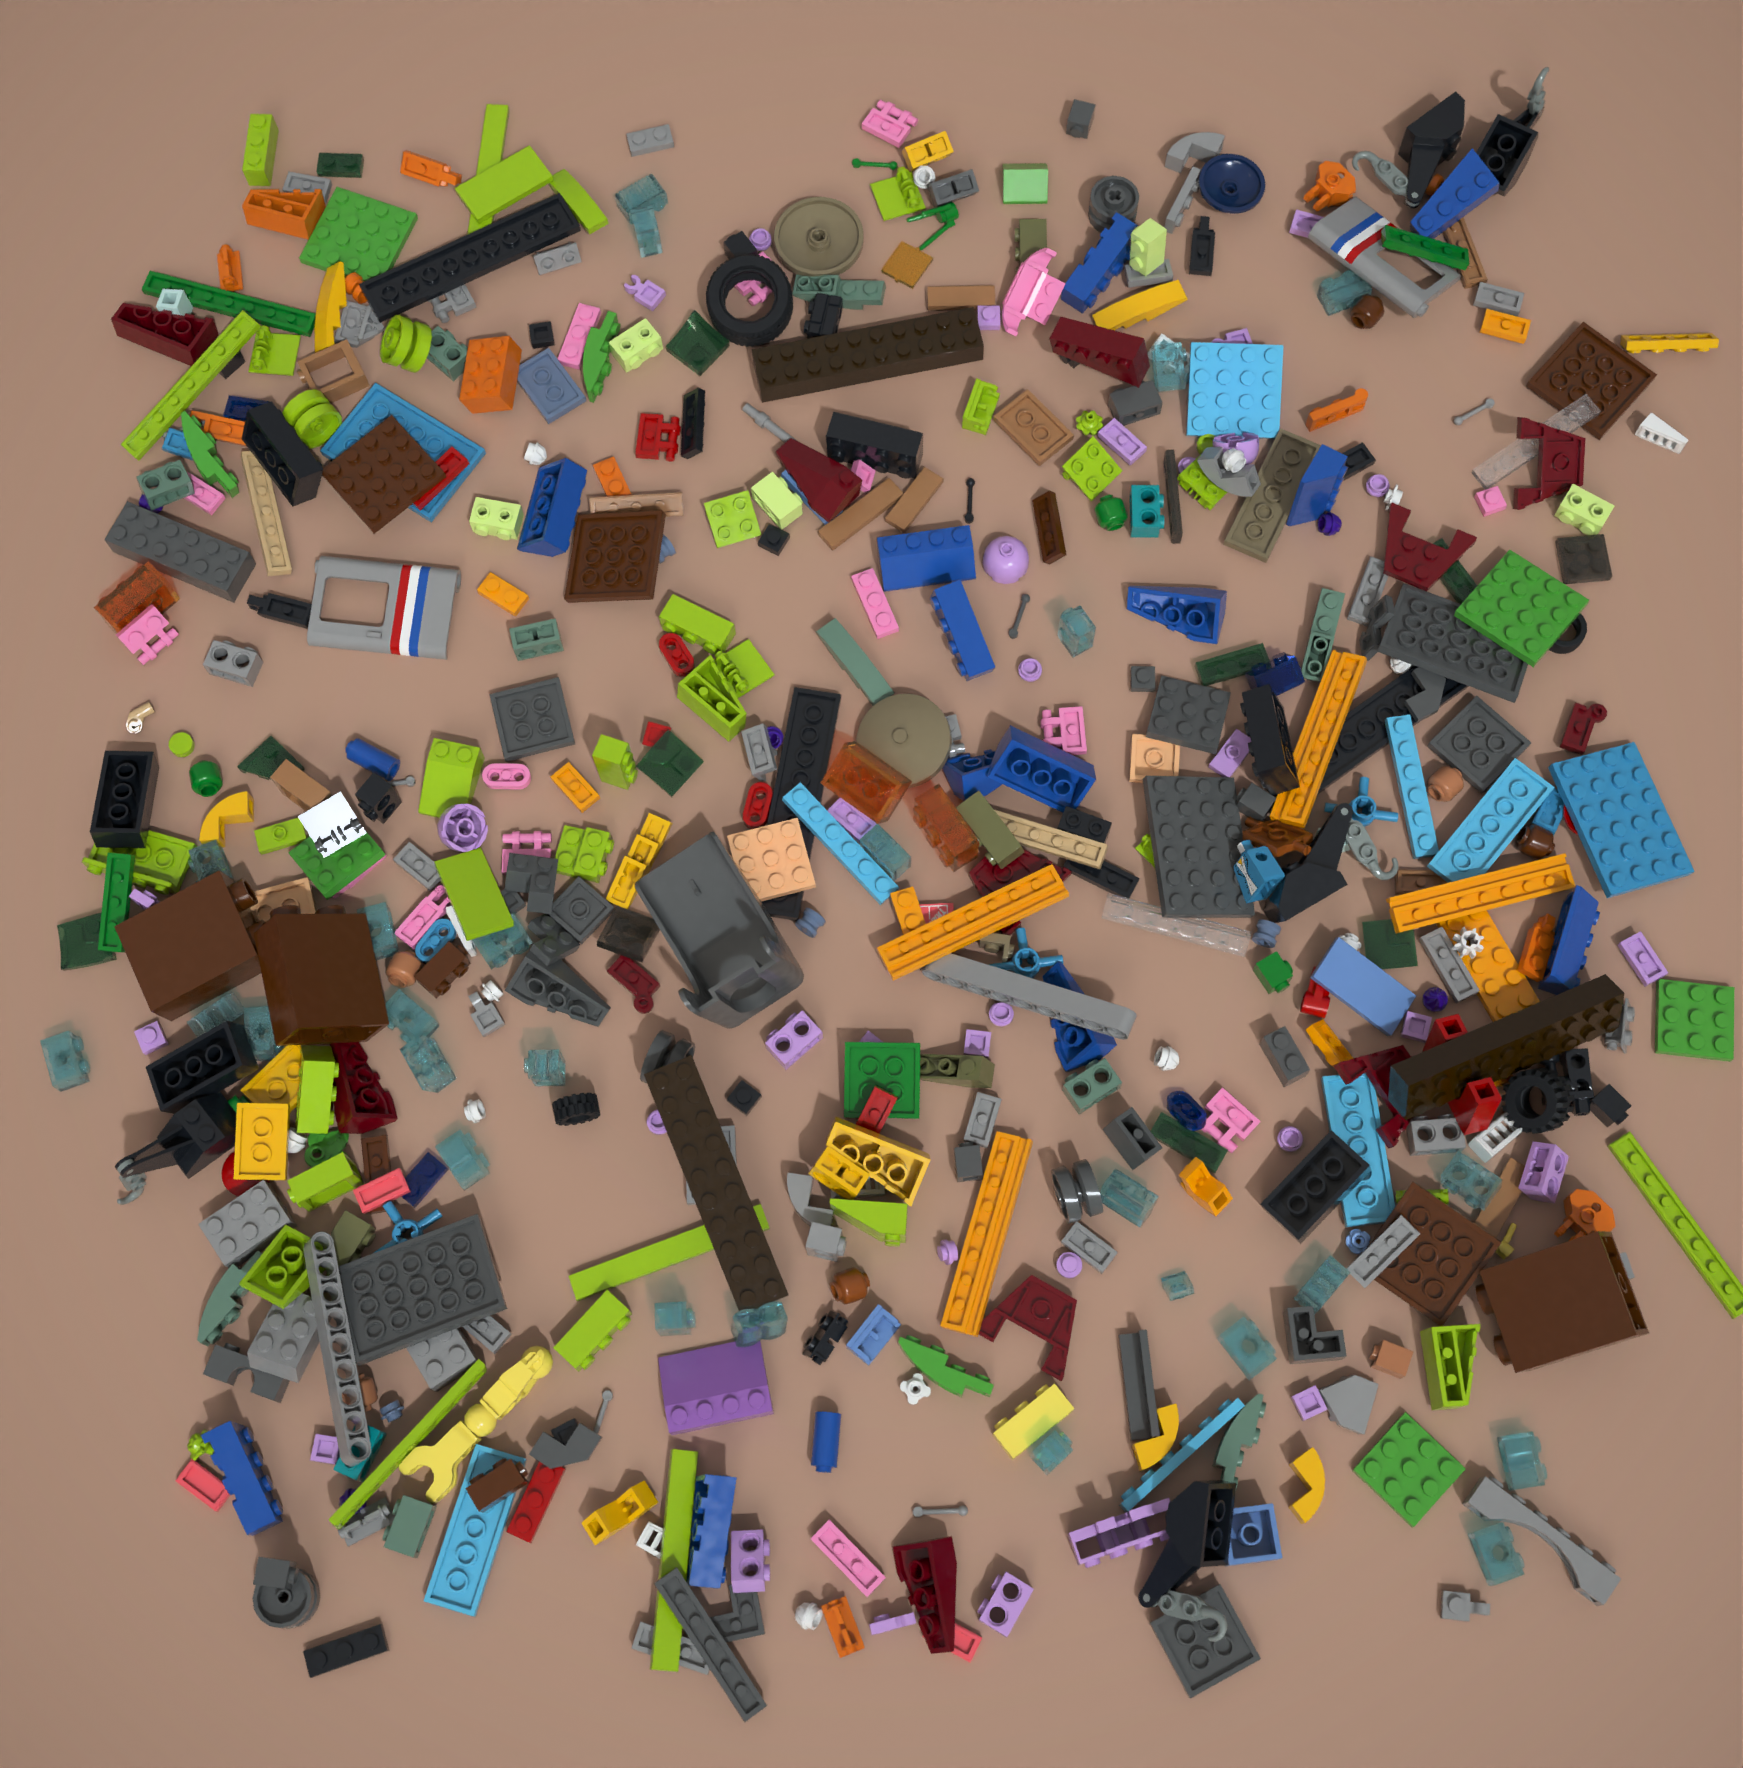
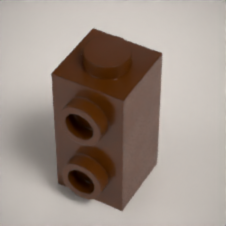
(443, 969)
(498, 1484)

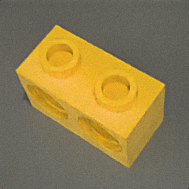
(927, 151)
(839, 1174)

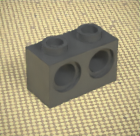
(953, 188)

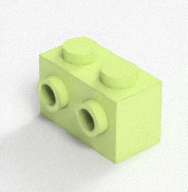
(1147, 247)
(636, 345)
(777, 500)
(1584, 510)
(496, 518)

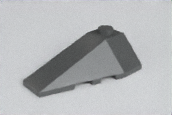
(557, 990)

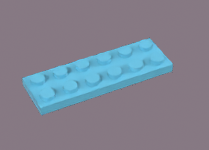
(1491, 824)
(1354, 1118)
(470, 1542)

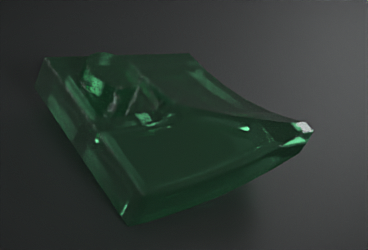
(697, 344)
(669, 763)
(80, 943)
(1386, 947)

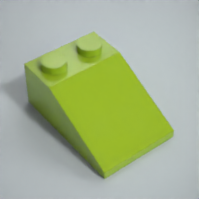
(449, 776)
(878, 1219)
(281, 1269)

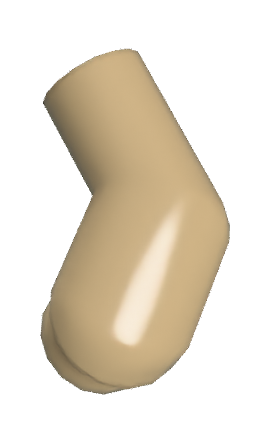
(137, 716)

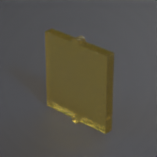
(907, 265)

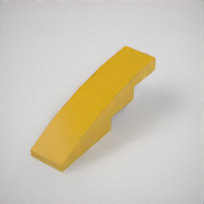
(330, 301)
(1141, 306)
(638, 861)

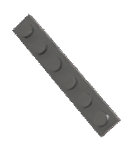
(710, 1644)

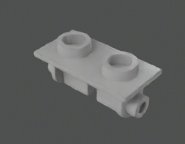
(557, 258)
(1622, 1036)
(367, 1522)

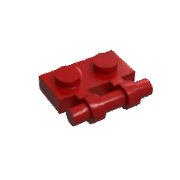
(650, 436)

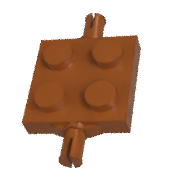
(1277, 836)

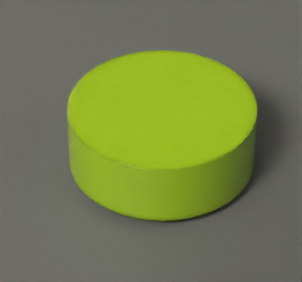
(1204, 442)
(181, 744)

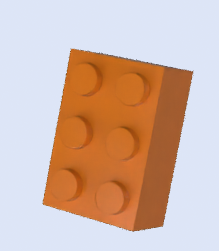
(490, 374)

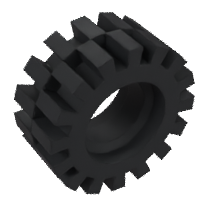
(576, 1109)

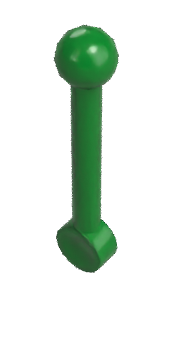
(856, 163)

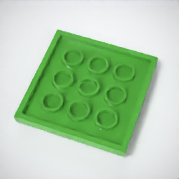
(359, 233)
(1521, 608)

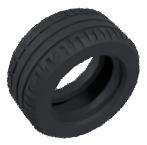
(742, 269)

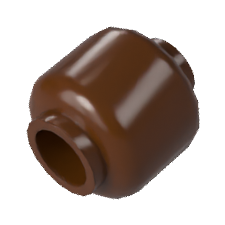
(1367, 311)
(1535, 841)

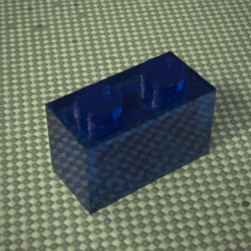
(1281, 673)

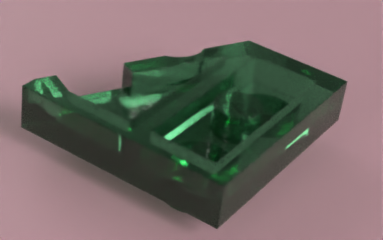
(267, 759)

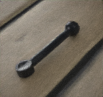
(969, 518)

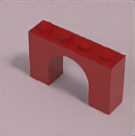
(1480, 1098)

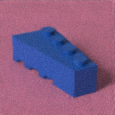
(1456, 197)
(1099, 265)
(962, 630)
(244, 1477)
(710, 1530)

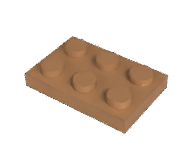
(1033, 427)

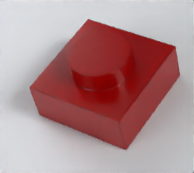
(654, 733)

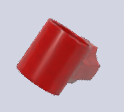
(1315, 1000)

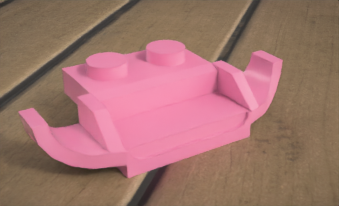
(1031, 292)

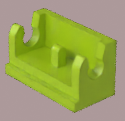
(980, 407)

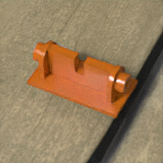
(229, 269)
(842, 1626)

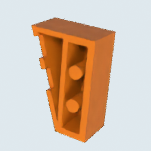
(284, 212)

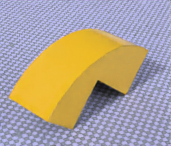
(231, 810)
(1153, 1450)
(1311, 1473)
(619, 1513)

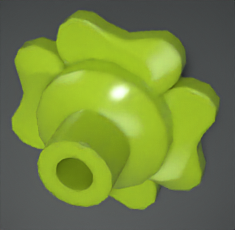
(1089, 422)
(198, 1447)

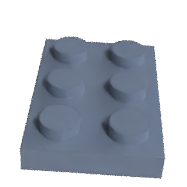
(549, 386)

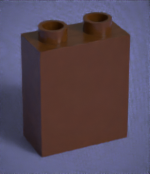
(193, 944)
(320, 976)
(1561, 1302)

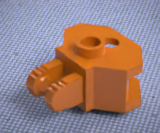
(1330, 187)
(1585, 1215)

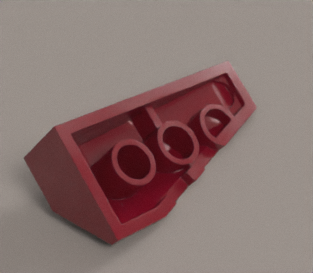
(822, 480)
(360, 1099)
(930, 1576)

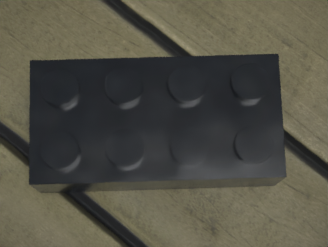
(876, 444)
(282, 453)
(1269, 740)
(124, 799)
(202, 1067)
(1316, 1187)

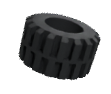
(1518, 1103)

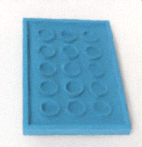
(428, 432)
(1620, 820)

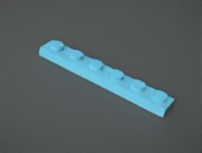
(1411, 786)
(840, 843)
(1171, 1461)

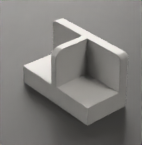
(759, 751)

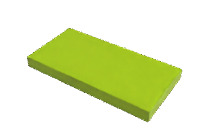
(504, 184)
(474, 894)

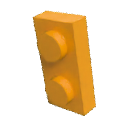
(1505, 326)
(503, 594)
(575, 787)
(907, 909)
(1328, 1043)

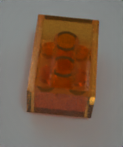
(134, 595)
(866, 782)
(945, 828)

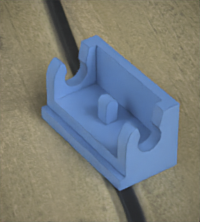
(873, 1335)

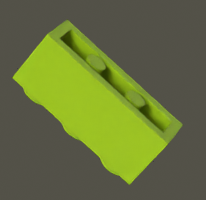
(260, 150)
(696, 625)
(615, 762)
(593, 1331)

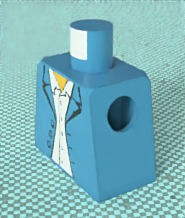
(1257, 872)

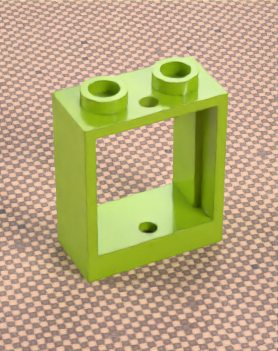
(324, 1182)

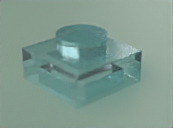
(1177, 1285)

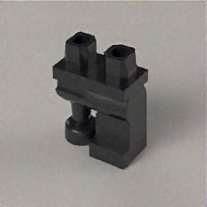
(1577, 1075)

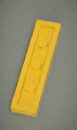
(1677, 342)

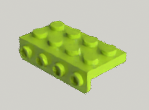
(157, 866)

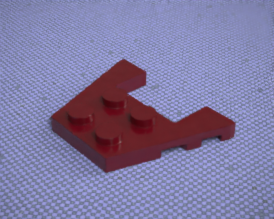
(1559, 462)
(1415, 559)
(992, 878)
(1377, 1068)
(1042, 1312)

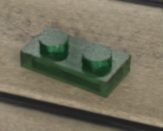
(340, 165)

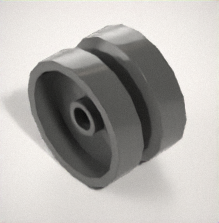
(1111, 196)
(665, 1051)
(1075, 1192)
(298, 1609)

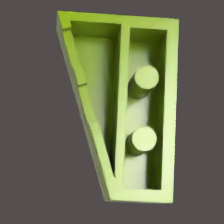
(316, 1089)

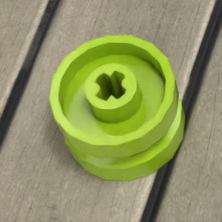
(405, 343)
(312, 417)

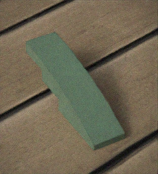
(854, 661)

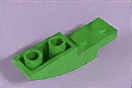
(596, 355)
(203, 454)
(932, 1364)

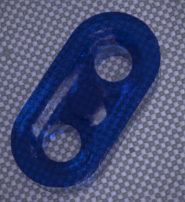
(1186, 1110)

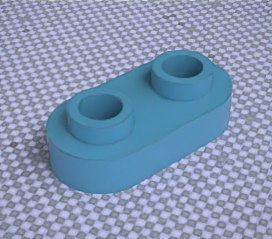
(433, 940)

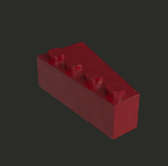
(164, 332)
(1102, 349)

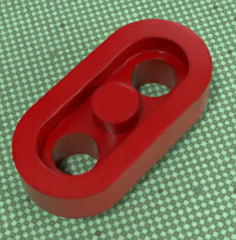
(678, 655)
(757, 806)

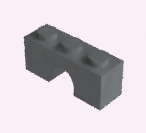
(228, 1363)

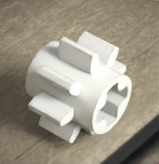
(1474, 944)

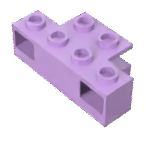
(1120, 1533)

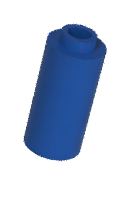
(372, 759)
(826, 1441)

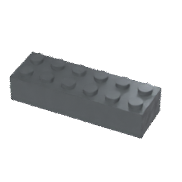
(180, 551)

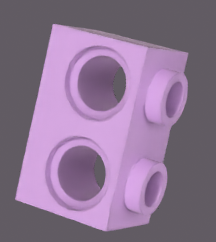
(798, 1043)
(1543, 1172)
(745, 1561)
(1011, 1607)

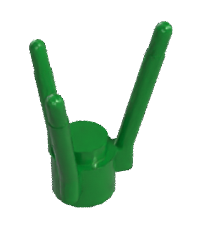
(944, 214)

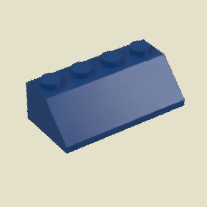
(1318, 486)
(552, 508)
(926, 558)
(1041, 770)
(1570, 940)

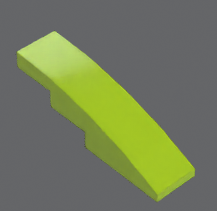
(578, 201)

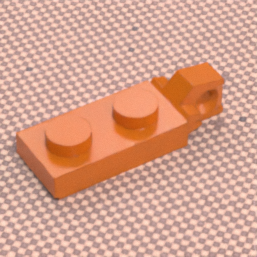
(428, 170)
(1537, 948)

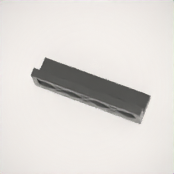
(1139, 1386)

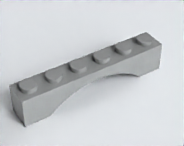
(1588, 1576)

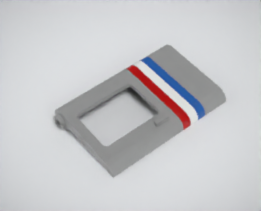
(1355, 238)
(415, 613)

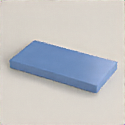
(1363, 986)

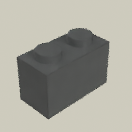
(1135, 403)
(1284, 1056)
(1132, 1138)

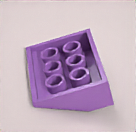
(714, 1387)

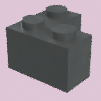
(533, 876)
(1307, 1344)

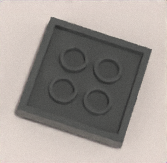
(1188, 714)
(532, 719)
(1479, 744)
(1194, 1657)

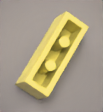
(1032, 1420)

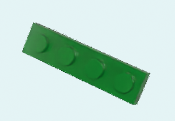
(1425, 247)
(115, 899)

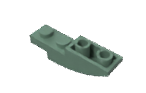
(854, 292)
(1322, 634)
(223, 1304)
(1239, 1433)

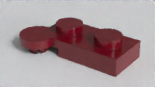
(1580, 726)
(636, 982)

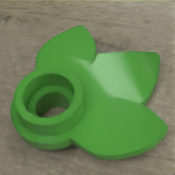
(326, 1144)

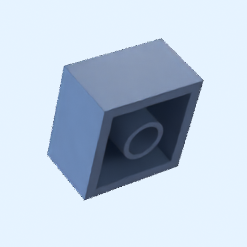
(1254, 1535)

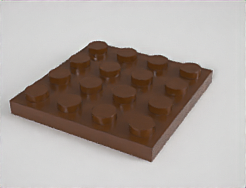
(1595, 367)
(383, 474)
(615, 556)
(1441, 1260)

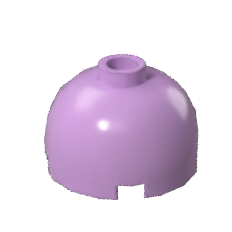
(1247, 444)
(1006, 559)
(462, 827)

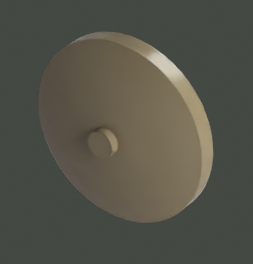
(818, 237)
(908, 736)

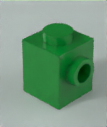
(1273, 973)

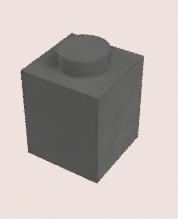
(1080, 119)
(1255, 802)
(968, 1162)
(275, 1573)

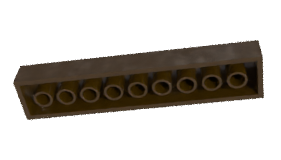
(868, 354)
(1505, 1046)
(716, 1184)

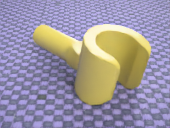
(1505, 1249)

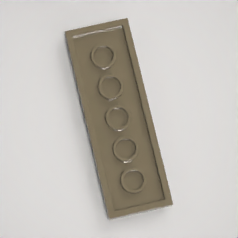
(1268, 510)

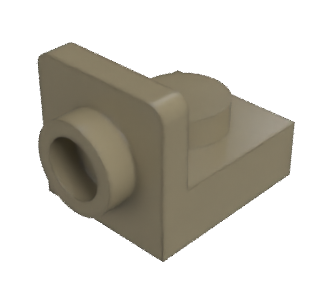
(998, 942)

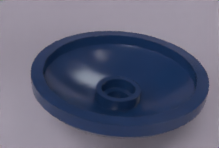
(1235, 175)

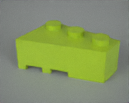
(712, 700)
(1449, 1363)

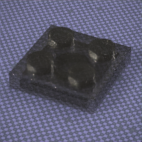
(1583, 559)
(628, 934)

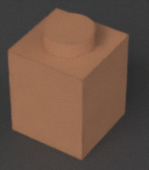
(1391, 1358)

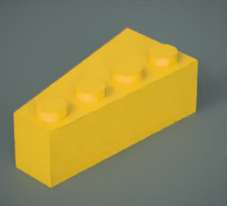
(885, 1159)

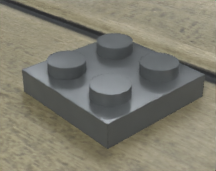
(580, 910)

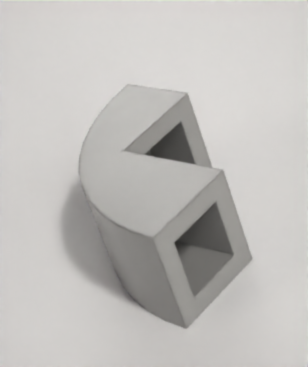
(1200, 146)
(1241, 483)
(800, 1194)

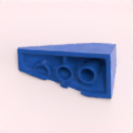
(1185, 609)
(969, 774)
(1075, 1044)

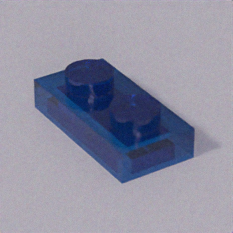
(238, 406)
(423, 1178)

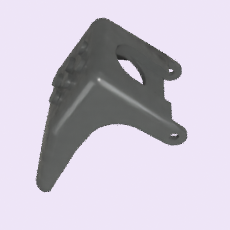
(719, 934)

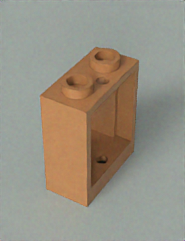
(327, 356)
(299, 786)

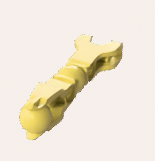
(478, 1422)

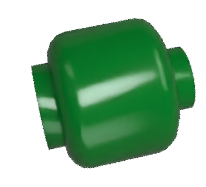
(1110, 513)
(205, 778)

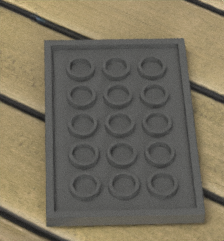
(1435, 640)
(1195, 846)
(420, 1289)

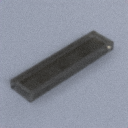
(1172, 496)

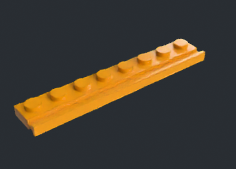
(1320, 736)
(1480, 893)
(972, 922)
(986, 1234)

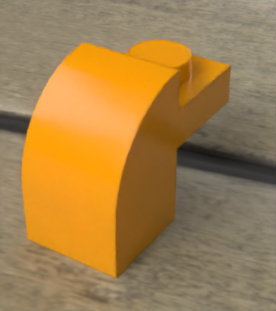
(1204, 1188)

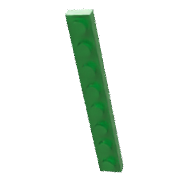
(232, 303)

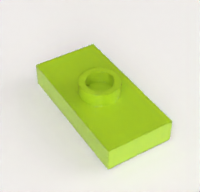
(280, 836)

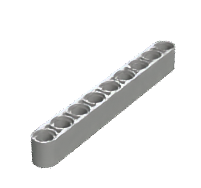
(1032, 995)
(331, 1359)

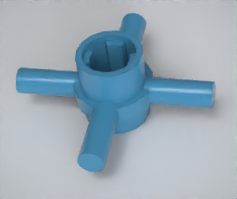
(1368, 805)
(1029, 954)
(402, 1225)

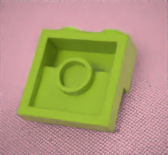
(584, 853)

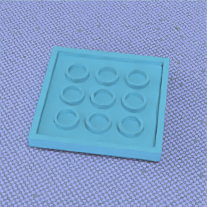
(1234, 389)

